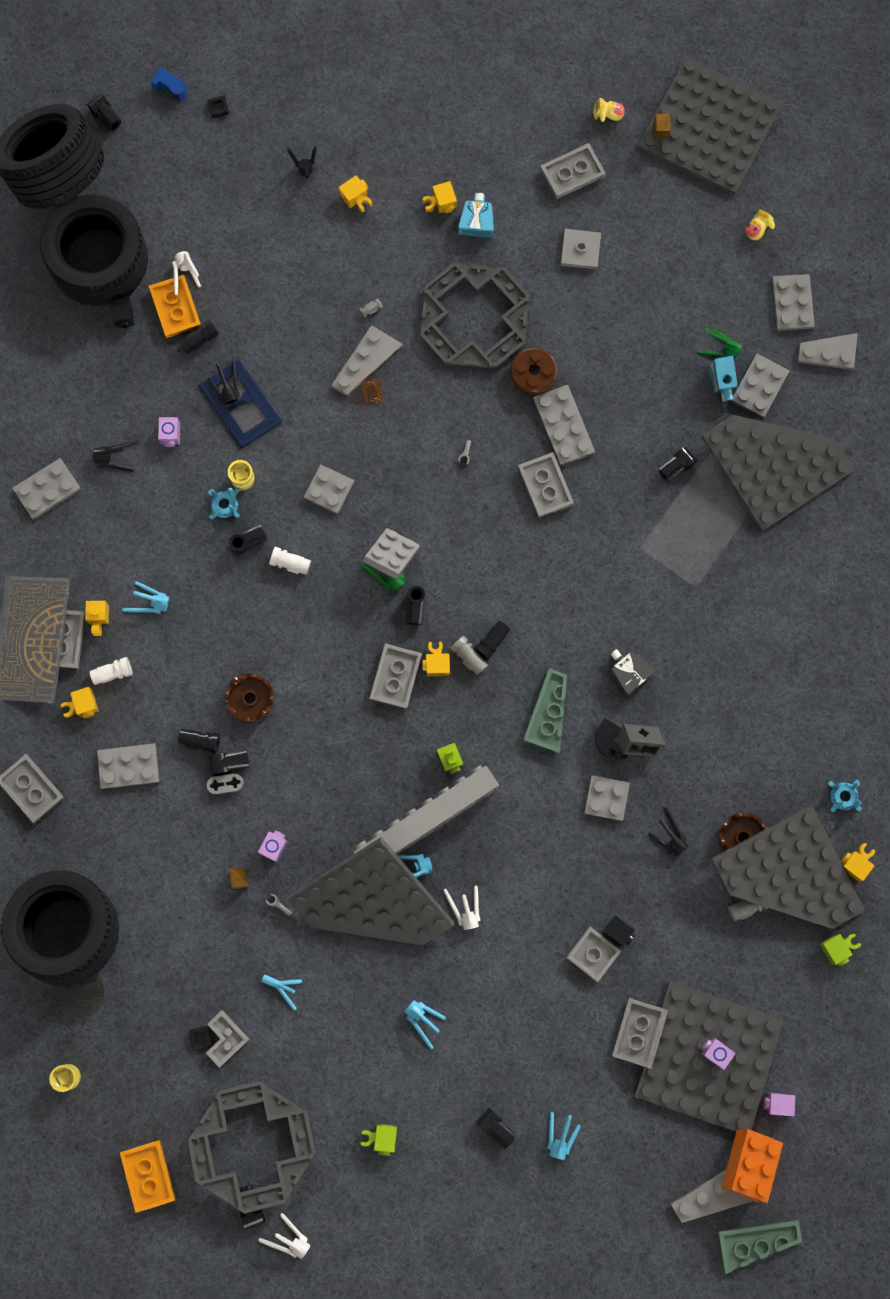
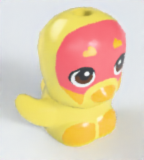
(610, 109)
(758, 225)

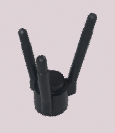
(304, 166)
(228, 395)
(103, 454)
(678, 842)

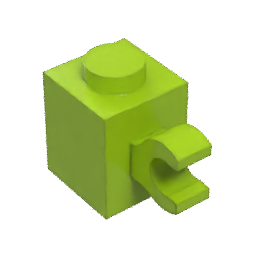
(450, 758)
(838, 949)
(384, 1139)

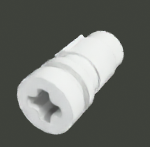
(290, 561)
(111, 671)

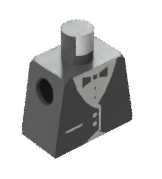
(629, 671)

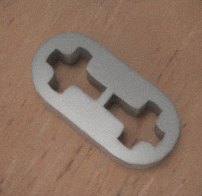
(226, 788)

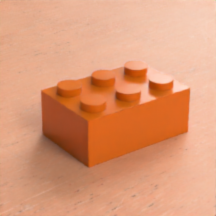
(752, 1165)

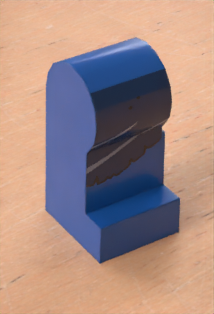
(169, 83)

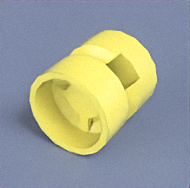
(241, 475)
(65, 1077)

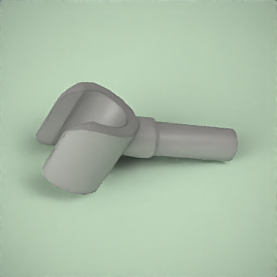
(465, 452)
(279, 905)

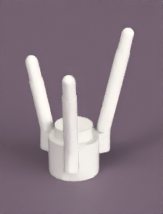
(184, 263)
(469, 919)
(297, 1248)

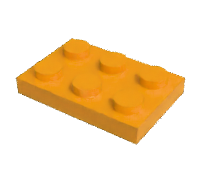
(175, 311)
(147, 1176)

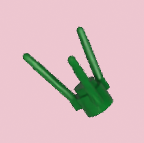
(731, 347)
(392, 583)

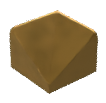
(661, 126)
(238, 878)

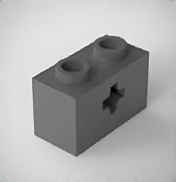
(640, 740)

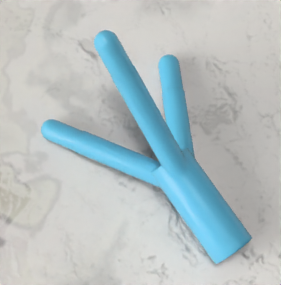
(280, 985)

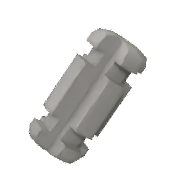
(371, 308)

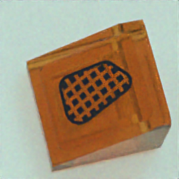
(372, 391)

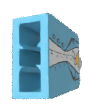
(477, 218)
(720, 370)

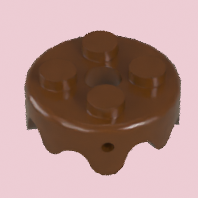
(527, 382)
(249, 684)
(735, 825)

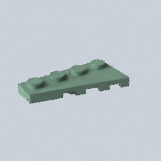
(547, 718)
(752, 1243)

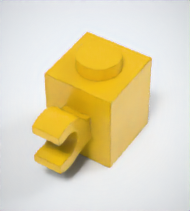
(355, 192)
(443, 197)
(97, 614)
(436, 663)
(83, 703)
(857, 863)

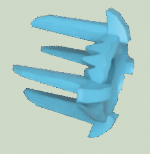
(231, 510)
(835, 796)

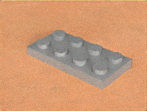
(563, 425)

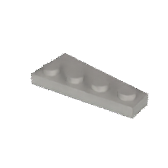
(368, 356)
(706, 1200)

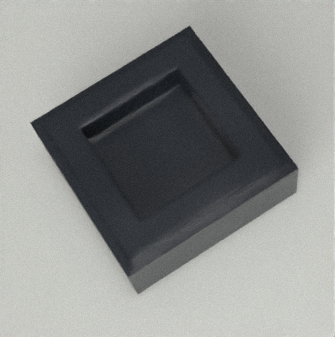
(218, 106)
(200, 1037)

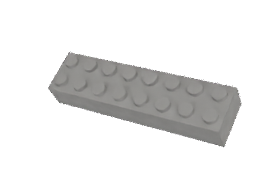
(437, 812)

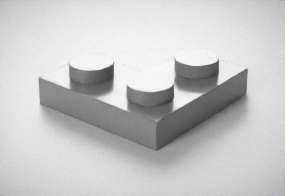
(230, 1037)

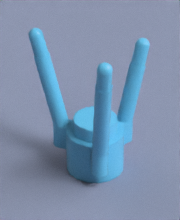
(159, 600)
(421, 866)
(417, 1012)
(559, 1148)

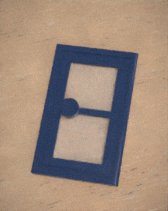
(250, 414)

